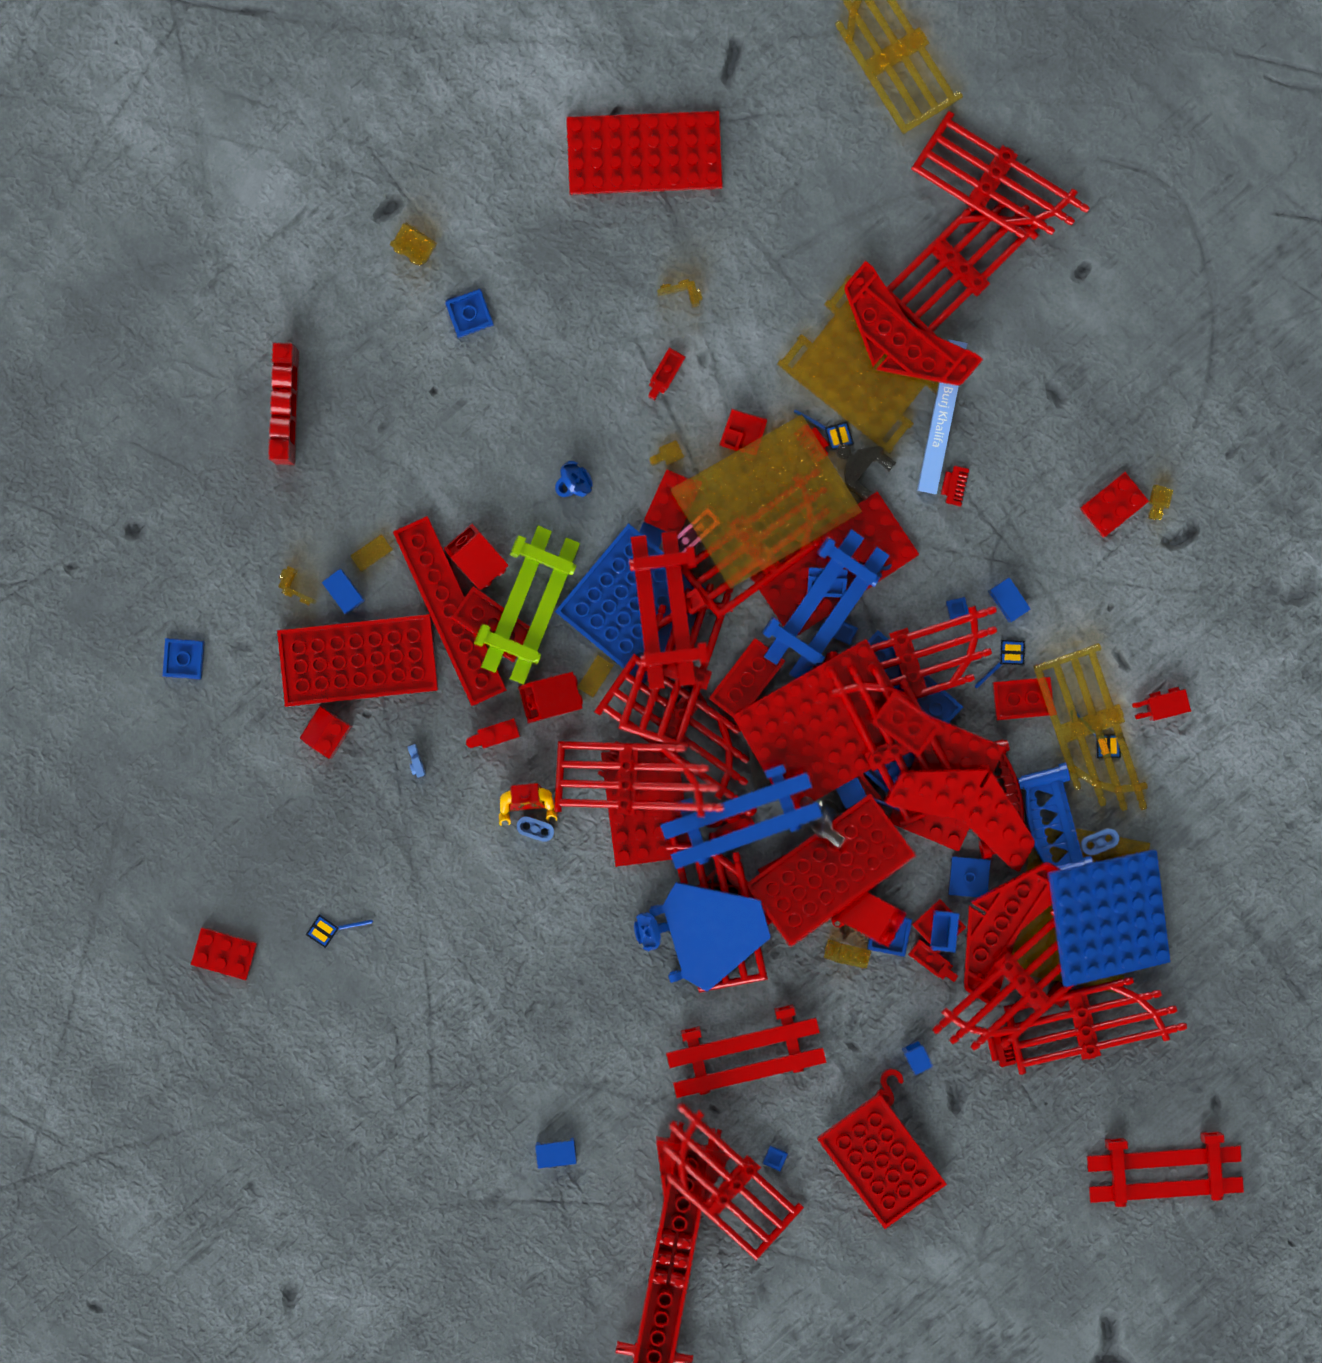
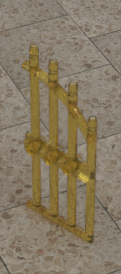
(890, 56)
(1092, 723)

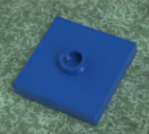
(969, 876)

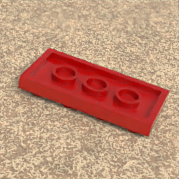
(479, 610)
(745, 679)

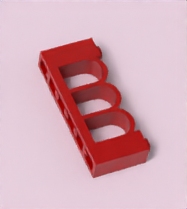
(284, 403)

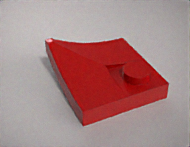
(742, 430)

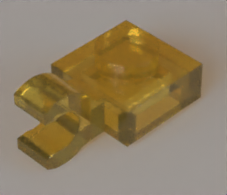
(669, 453)
(1160, 499)

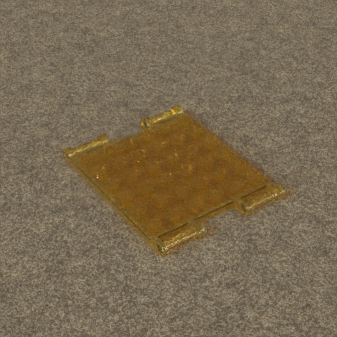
(843, 377)

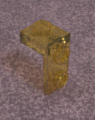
(694, 294)
(286, 577)
(847, 954)

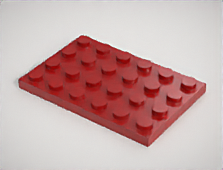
(962, 751)
(640, 836)
(881, 1160)

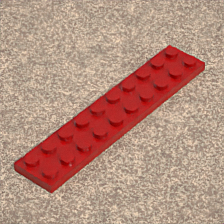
(442, 597)

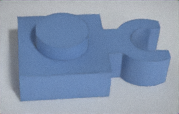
(417, 765)

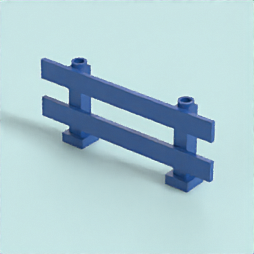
(840, 558)
(780, 790)

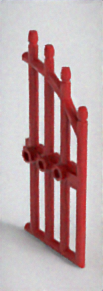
(991, 179)
(957, 265)
(769, 572)
(908, 658)
(702, 678)
(674, 725)
(891, 750)
(627, 778)
(736, 869)
(1019, 980)
(1084, 1027)
(729, 1188)

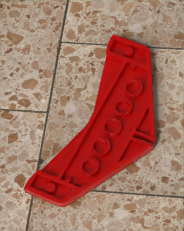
(907, 348)
(960, 797)
(1006, 914)

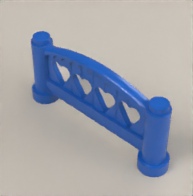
(1052, 782)

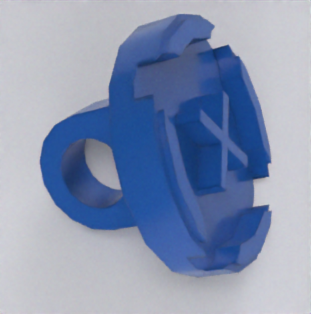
(575, 478)
(648, 931)

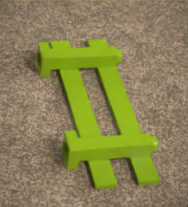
(499, 641)

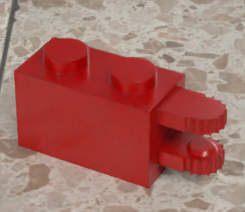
(1164, 705)
(494, 734)

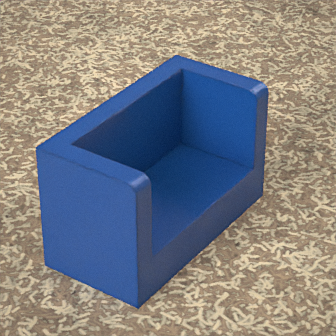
(343, 591)
(1009, 600)
(944, 931)
(917, 1057)
(556, 1154)

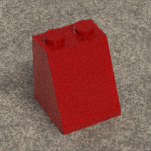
(476, 557)
(550, 697)
(873, 918)

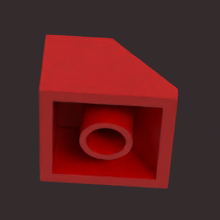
(325, 732)

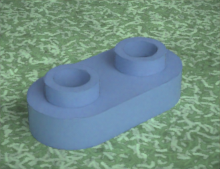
(535, 829)
(1099, 841)

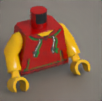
(526, 798)

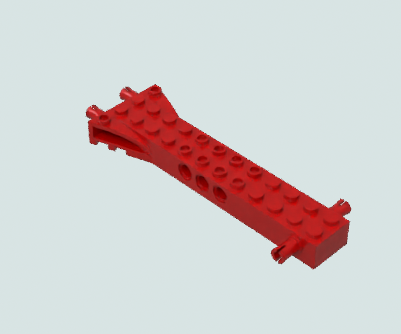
(672, 1256)

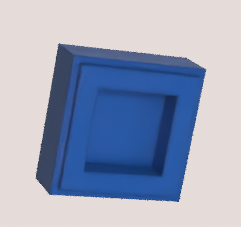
(957, 607)
(845, 633)
(775, 1158)

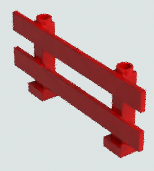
(684, 654)
(697, 1053)
(1119, 1161)

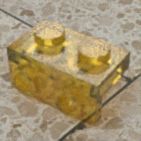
(413, 244)

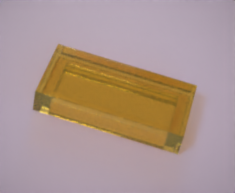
(371, 553)
(595, 676)

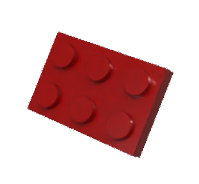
(1114, 504)
(664, 510)
(1020, 699)
(906, 723)
(224, 953)

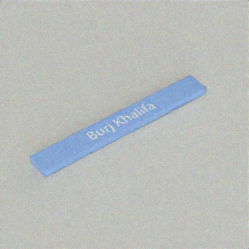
(938, 435)

